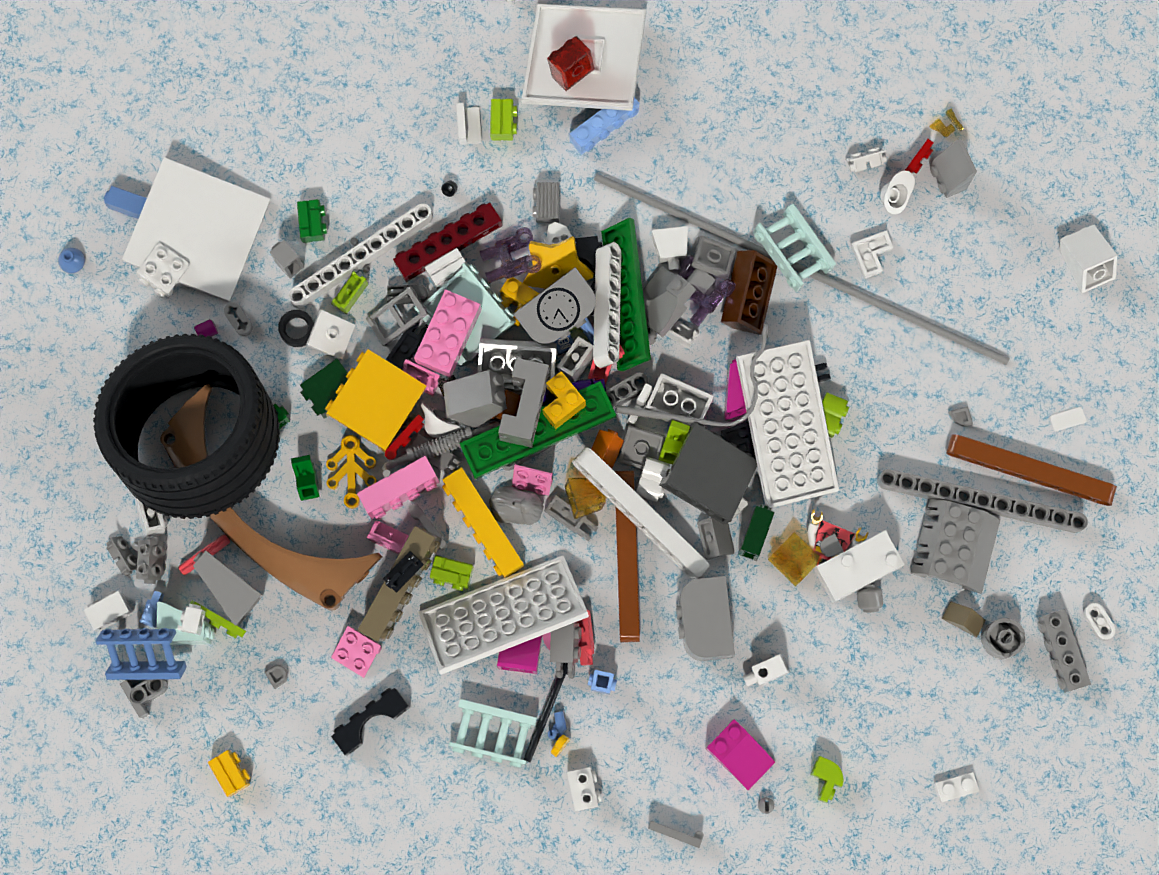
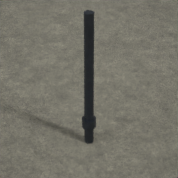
(545, 715)

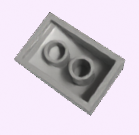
(953, 169)

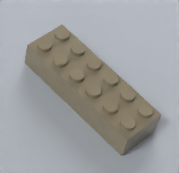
(387, 603)

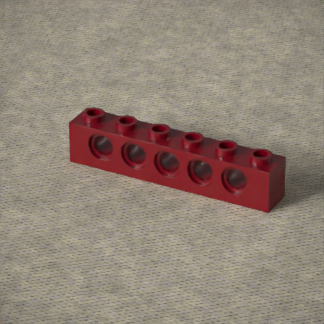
(475, 232)

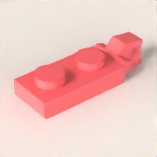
(586, 642)

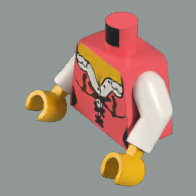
(820, 529)

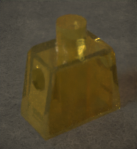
(583, 497)

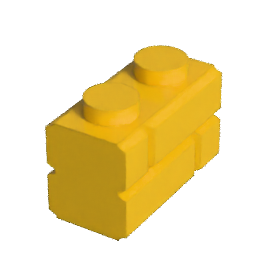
(229, 773)

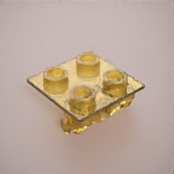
(795, 559)

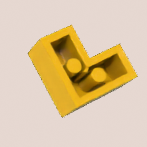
(567, 401)

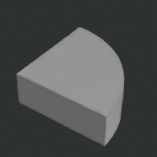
(961, 416)

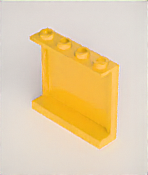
(375, 399)

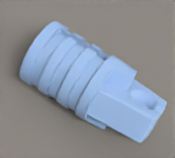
(149, 614)

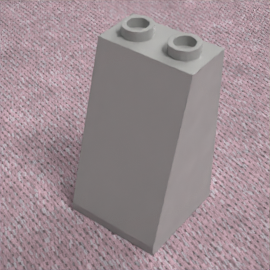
(228, 588)

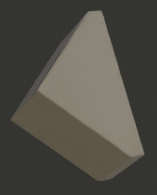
(964, 618)

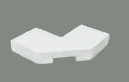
(643, 397)

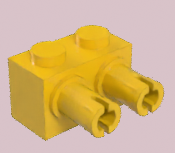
(516, 293)

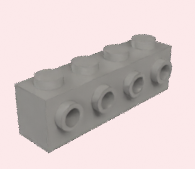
(1064, 651)

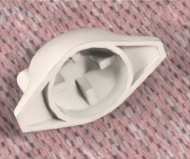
(438, 424)

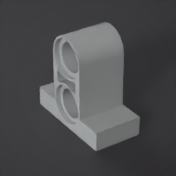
(149, 694)

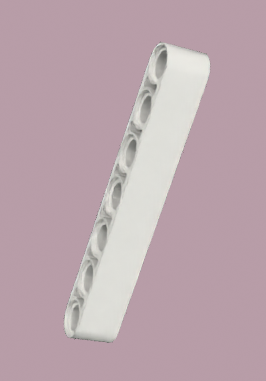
(607, 305)

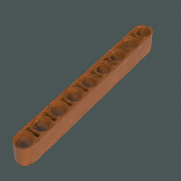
(1031, 470)
(627, 571)

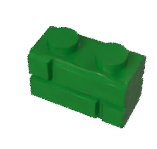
(311, 220)

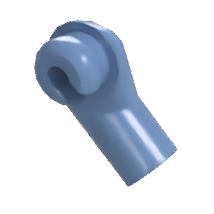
(559, 728)

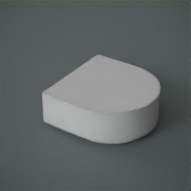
(830, 546)
(277, 675)

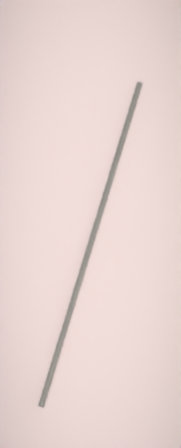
(798, 267)

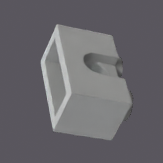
(286, 258)

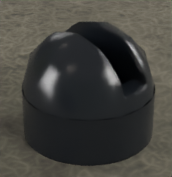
(445, 188)

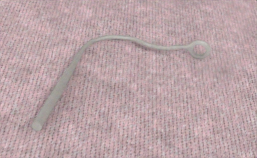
(679, 418)

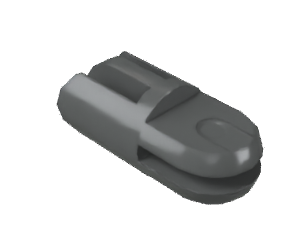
(393, 291)

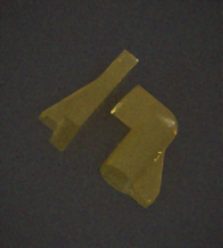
(938, 125)

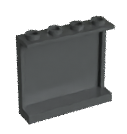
(710, 473)

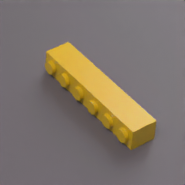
(483, 523)

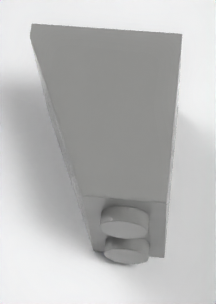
(475, 398)

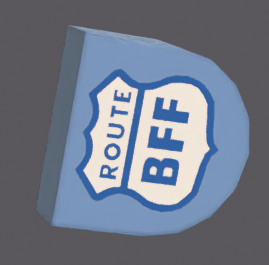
(564, 345)

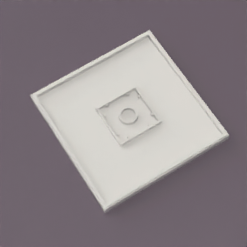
(615, 48)
(201, 222)

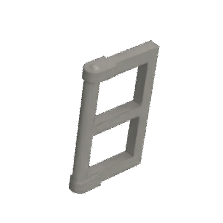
(390, 305)

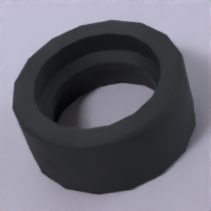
(289, 316)

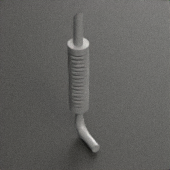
(436, 447)

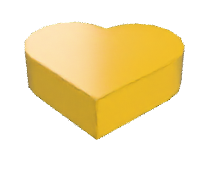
(560, 745)

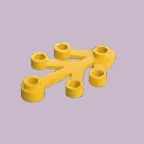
(350, 468)

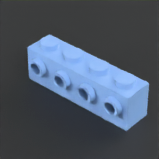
(600, 126)

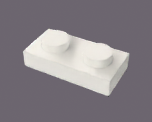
(956, 787)

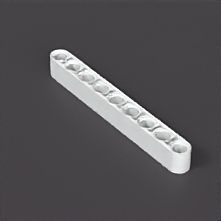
(364, 247)
(640, 513)

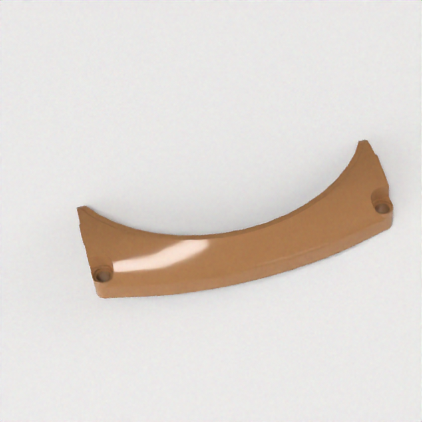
(305, 574)

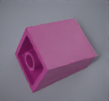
(734, 397)
(521, 657)

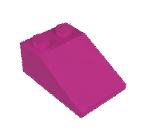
(740, 754)

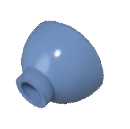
(71, 260)

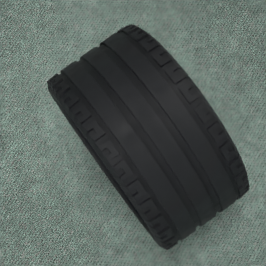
(153, 377)

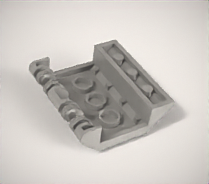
(956, 544)

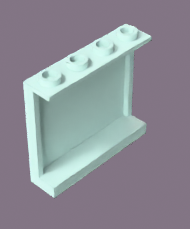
(493, 318)

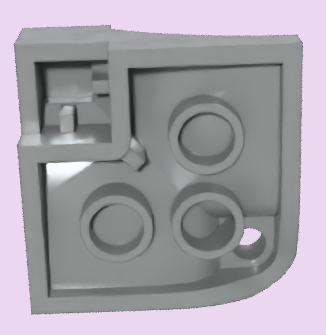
(665, 300)

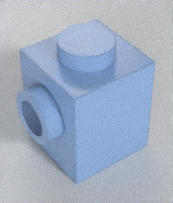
(602, 682)

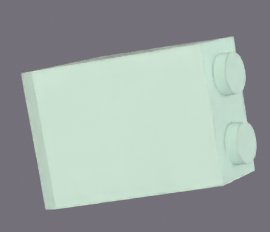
(170, 618)

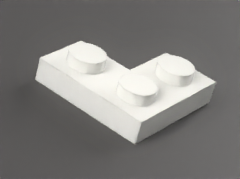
(867, 251)

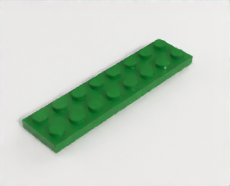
(632, 309)
(487, 453)

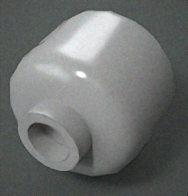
(870, 598)

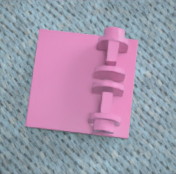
(532, 480)
(356, 651)

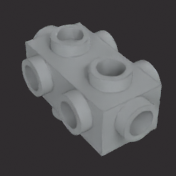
(149, 559)

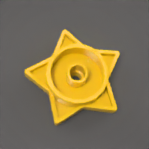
(559, 256)

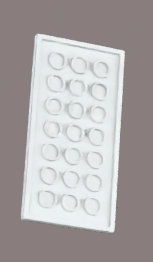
(788, 424)
(502, 614)

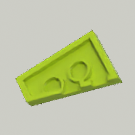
(218, 621)

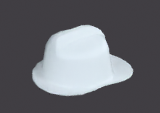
(897, 192)

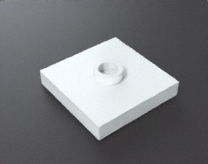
(330, 334)

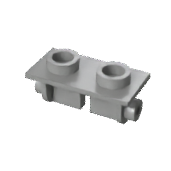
(119, 548)

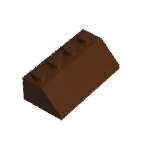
(749, 301)

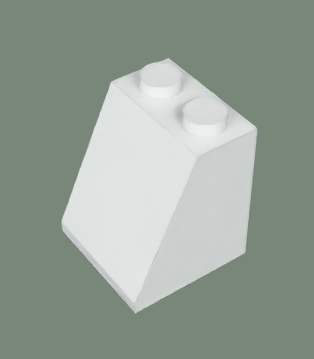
(1089, 258)

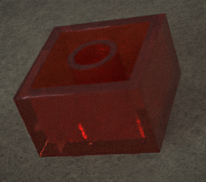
(570, 63)

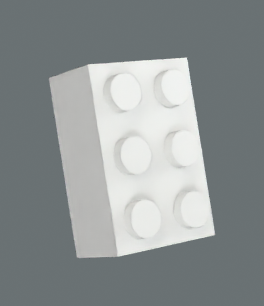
(679, 399)

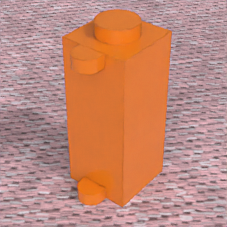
(607, 446)

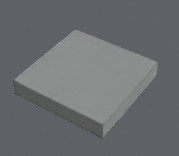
(713, 257)
(640, 445)

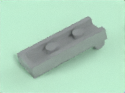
(446, 462)
(694, 841)

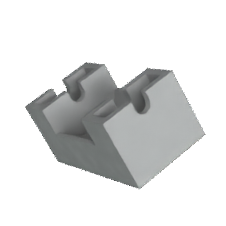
(533, 379)

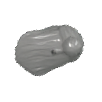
(515, 506)

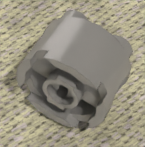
(1003, 638)

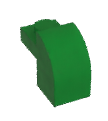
(306, 477)

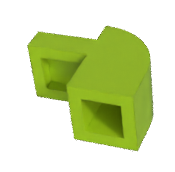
(674, 440)
(831, 774)

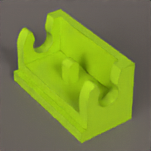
(350, 292)

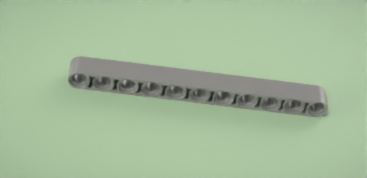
(991, 501)

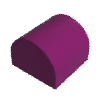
(206, 328)

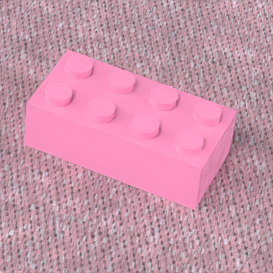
(447, 333)
(398, 488)

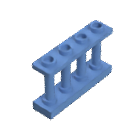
(141, 669)

